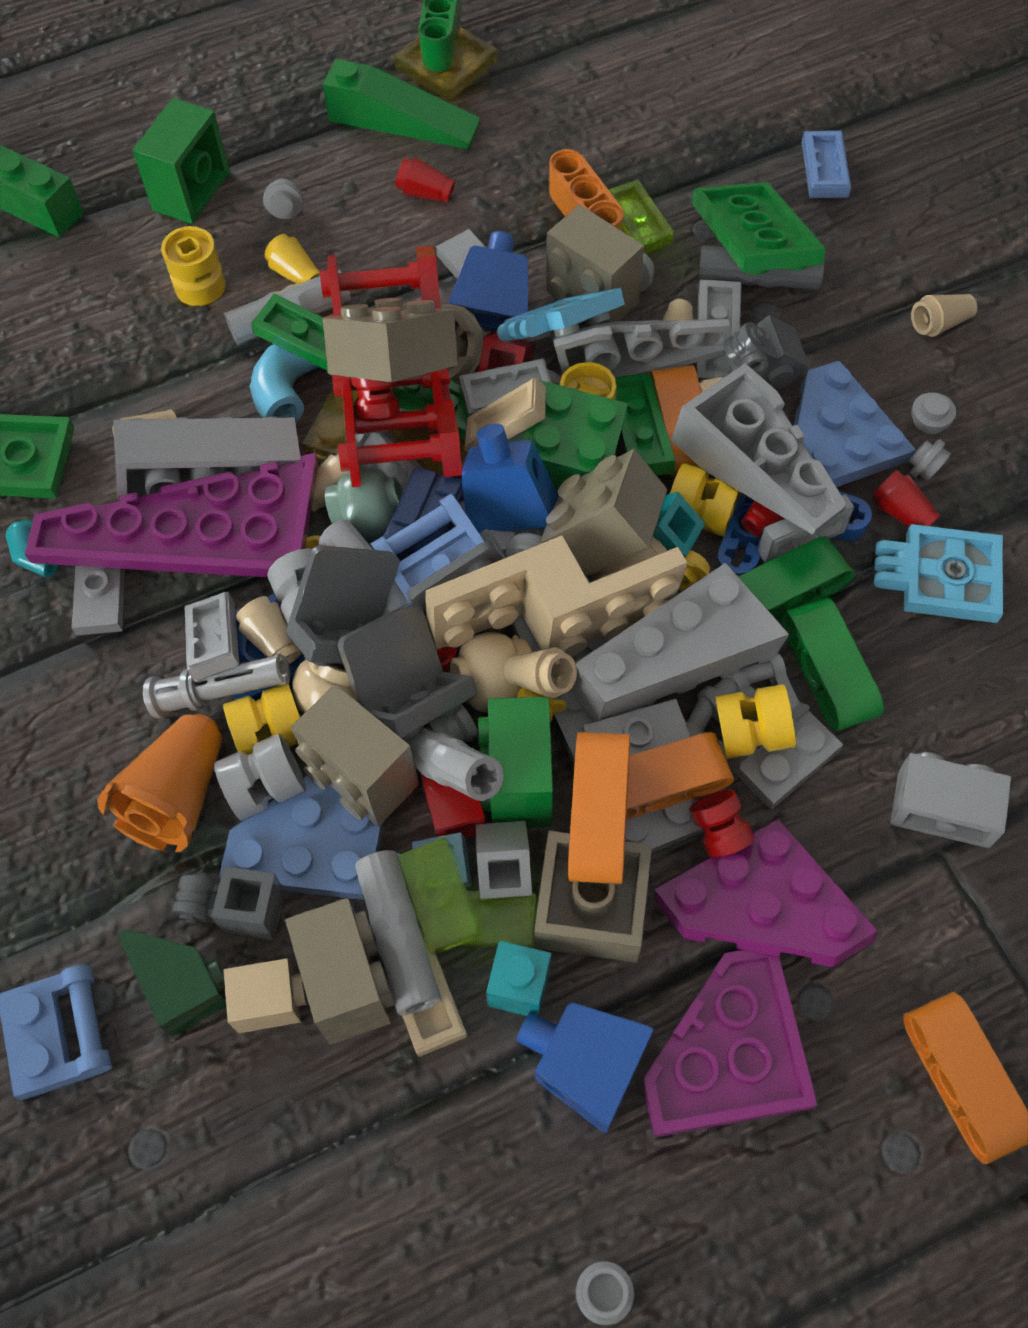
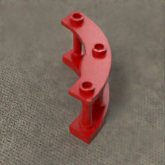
(437, 416)

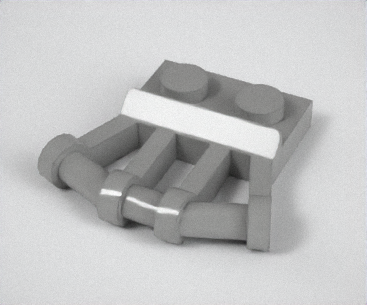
(779, 772)

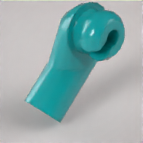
(17, 539)

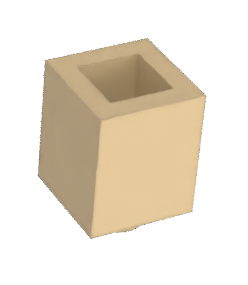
(263, 995)

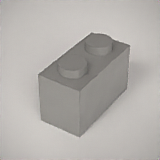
(951, 799)

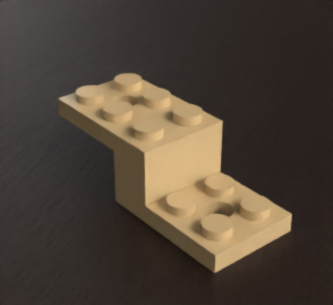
(552, 598)

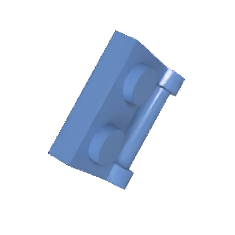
(438, 552)
(37, 1036)

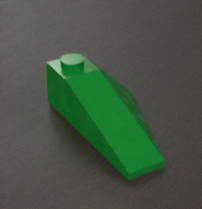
(384, 103)

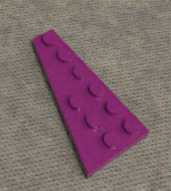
(190, 526)

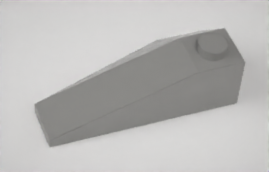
(643, 345)
(750, 444)

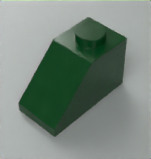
(175, 980)

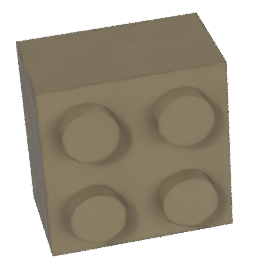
(593, 257)
(390, 340)
(607, 512)
(355, 756)
(592, 916)
(337, 972)

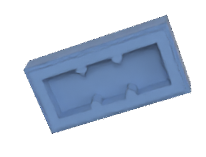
(826, 164)

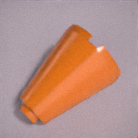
(166, 785)

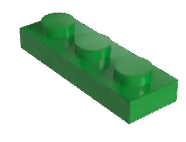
(643, 423)

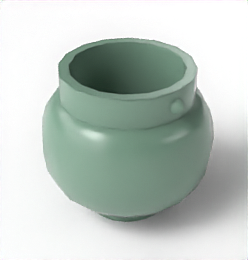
(365, 506)

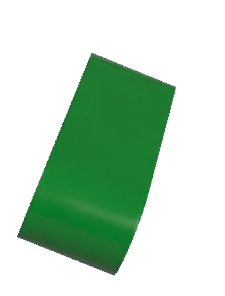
(439, 33)
(799, 576)
(832, 664)

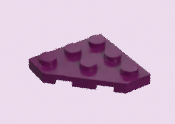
(767, 902)
(731, 1053)

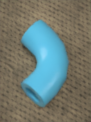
(274, 380)

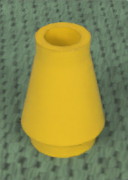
(290, 260)

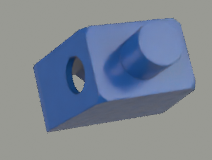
(493, 282)
(506, 483)
(586, 1058)

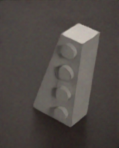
(186, 449)
(686, 641)

